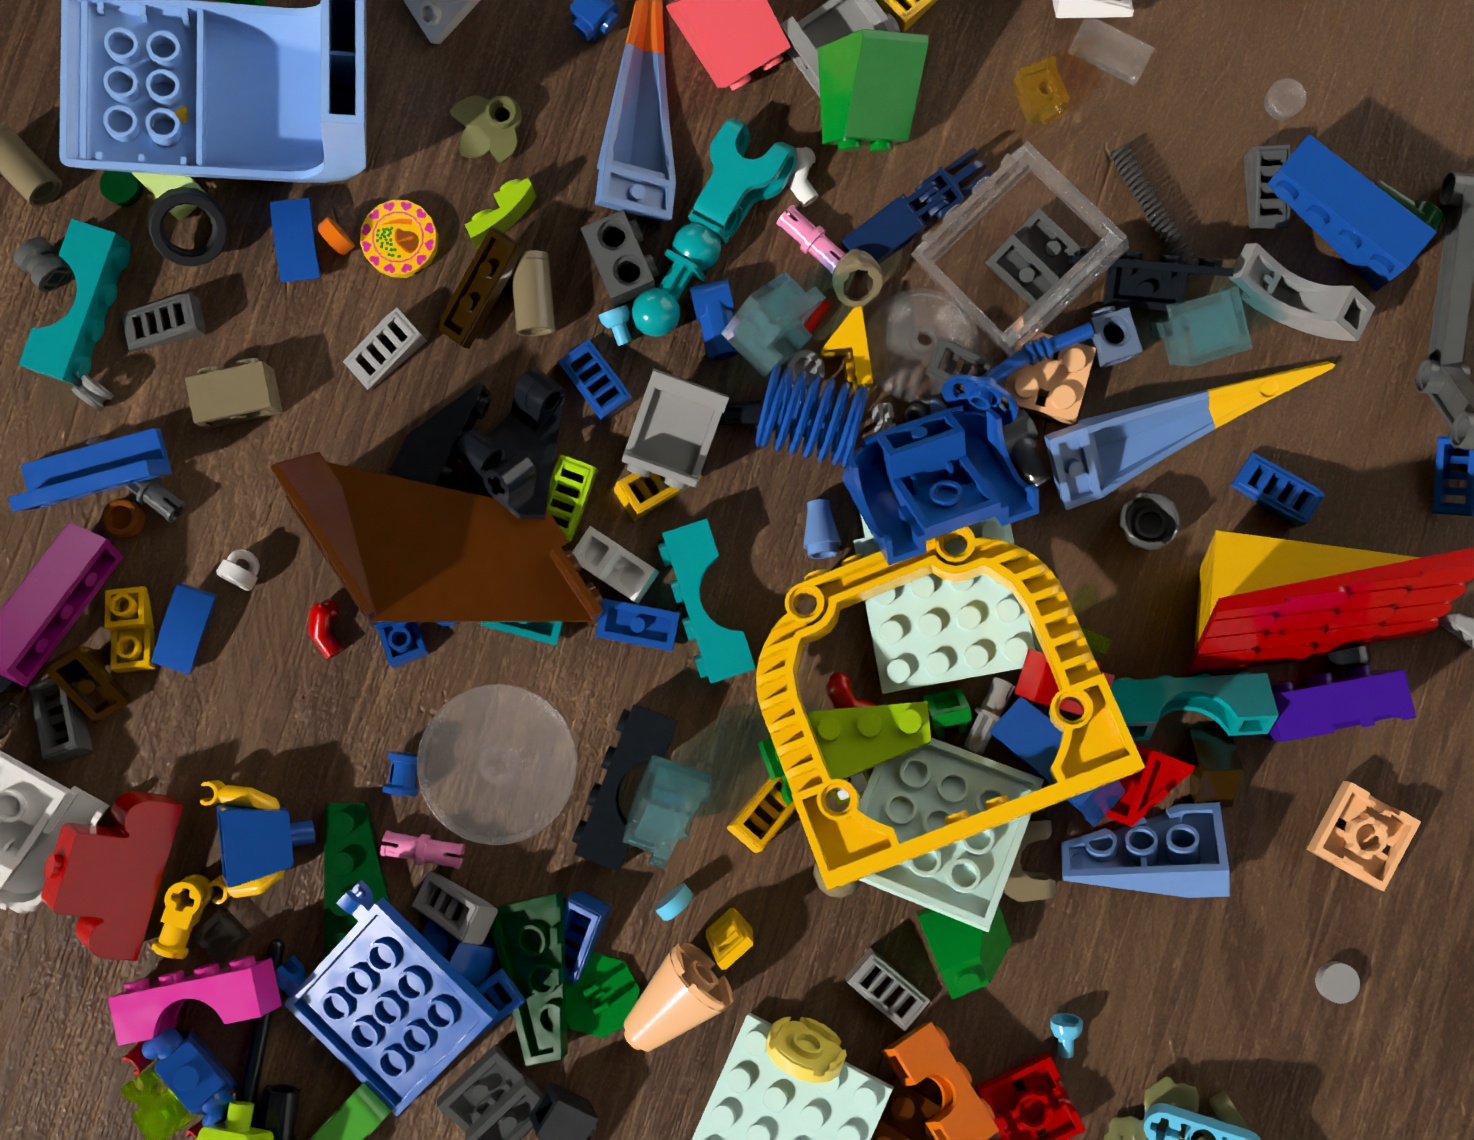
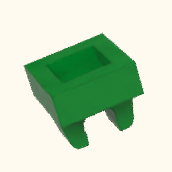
(948, 709)

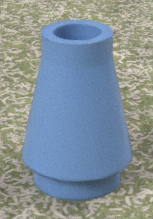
(821, 533)

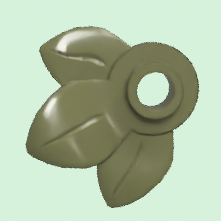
(483, 130)

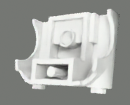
(30, 823)

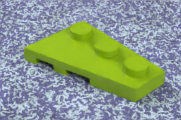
(869, 735)

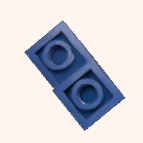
(295, 239)
(184, 628)
(402, 642)

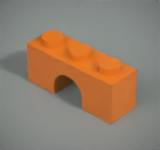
(925, 1054)

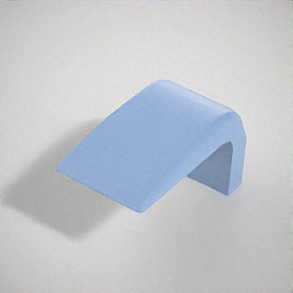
(261, 86)

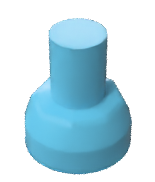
(616, 320)
(1066, 1028)

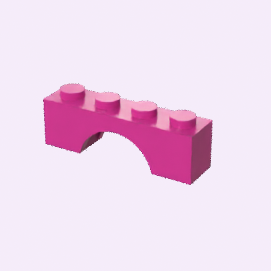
(236, 993)

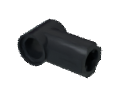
(279, 1110)

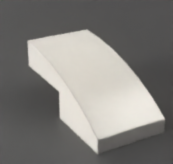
(614, 565)

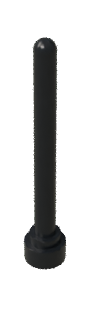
(259, 1041)

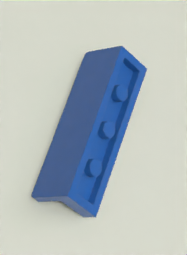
(92, 470)

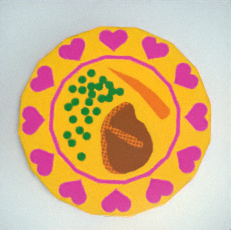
(399, 238)

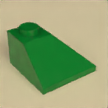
(964, 953)

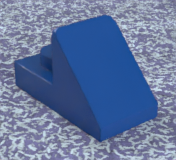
(470, 960)

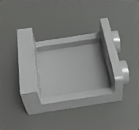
(828, 24)
(674, 430)

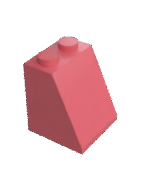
(731, 37)

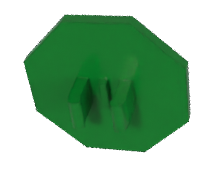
(601, 997)

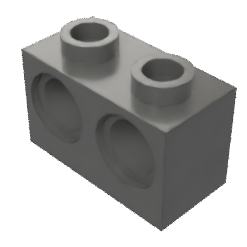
(614, 260)

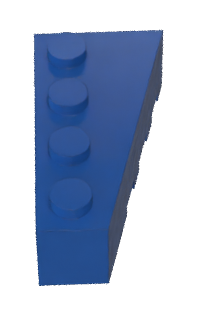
(1350, 213)

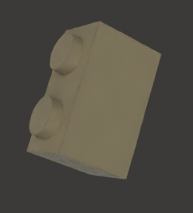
(233, 394)

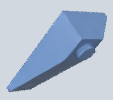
(1164, 855)

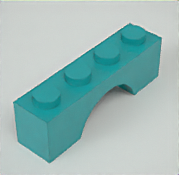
(67, 346)
(691, 554)
(1237, 701)

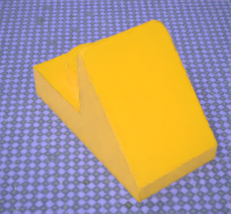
(852, 341)

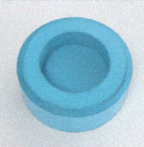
(674, 902)

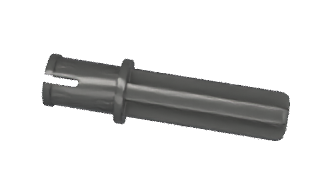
(153, 494)

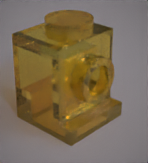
(1033, 102)

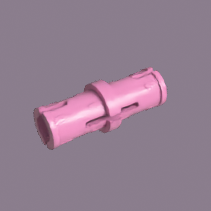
(810, 238)
(422, 849)

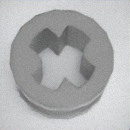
(92, 392)

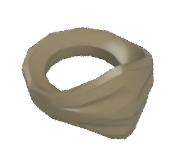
(852, 261)

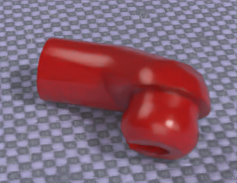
(319, 628)
(841, 693)

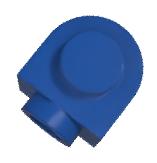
(594, 17)

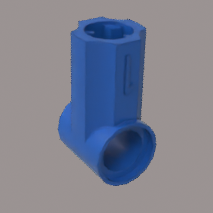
(714, 310)

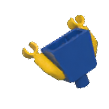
(253, 839)

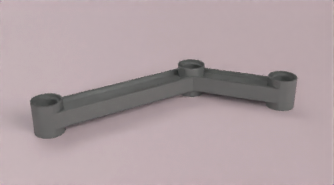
(1443, 373)

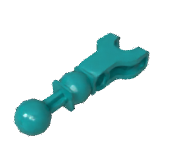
(715, 218)

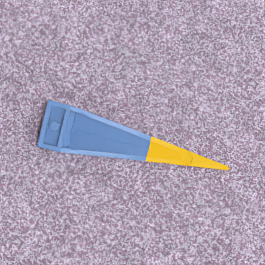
(1117, 446)

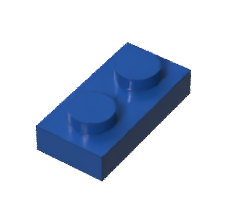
(638, 625)

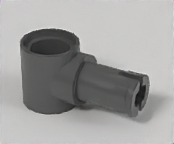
(1020, 444)

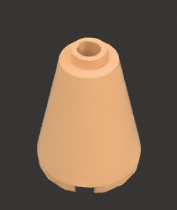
(677, 999)

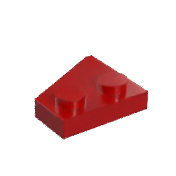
(1148, 786)

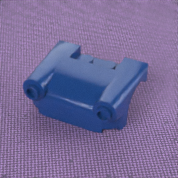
(936, 480)

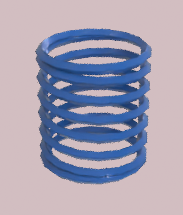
(841, 446)

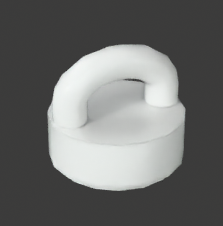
(235, 574)

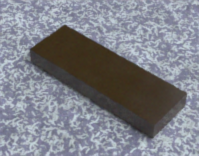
(480, 287)

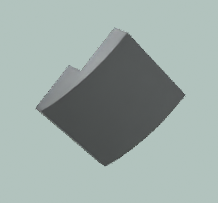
(1034, 257)
(491, 1099)

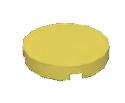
(805, 1049)

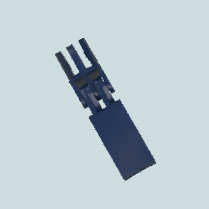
(908, 216)

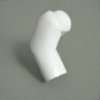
(798, 181)

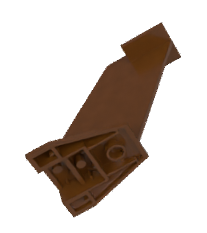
(434, 549)

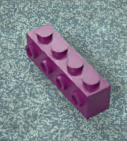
(52, 600)

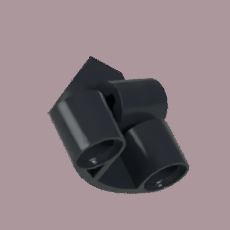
(521, 450)

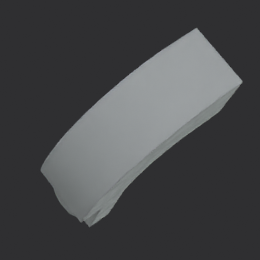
(1297, 302)

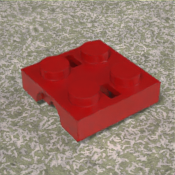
(1035, 1107)

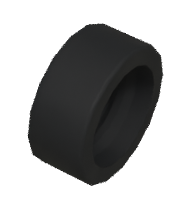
(178, 255)

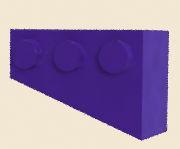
(1339, 702)

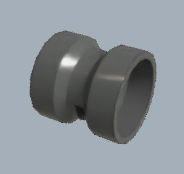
(39, 260)

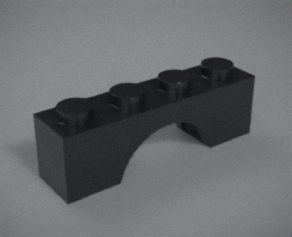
(642, 736)
(563, 1115)

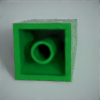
(870, 88)

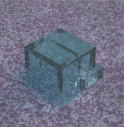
(770, 323)
(1204, 328)
(665, 807)

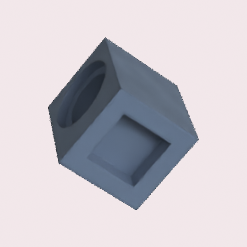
(1108, 353)

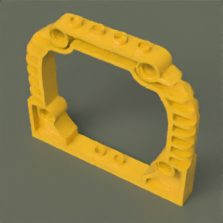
(1091, 749)

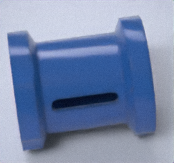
(402, 774)

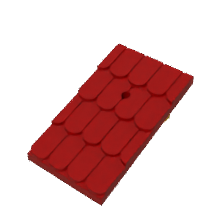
(1297, 598)

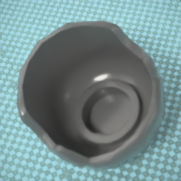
(1149, 521)

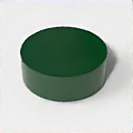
(121, 188)

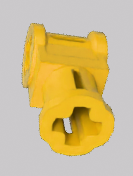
(182, 915)

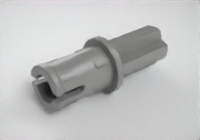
(989, 714)

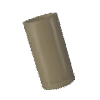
(26, 170)
(533, 295)

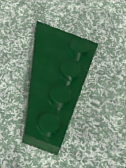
(348, 858)
(533, 956)

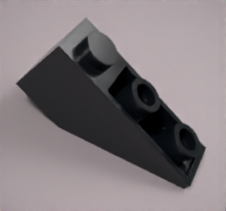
(430, 448)

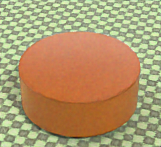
(335, 236)

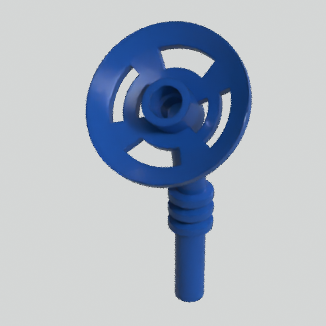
(985, 393)

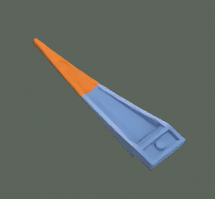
(637, 142)

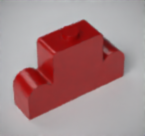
(113, 873)

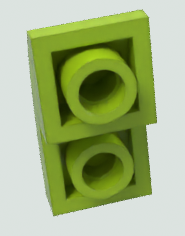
(513, 199)

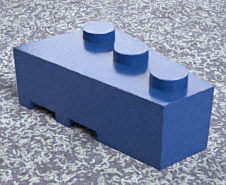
(1035, 742)

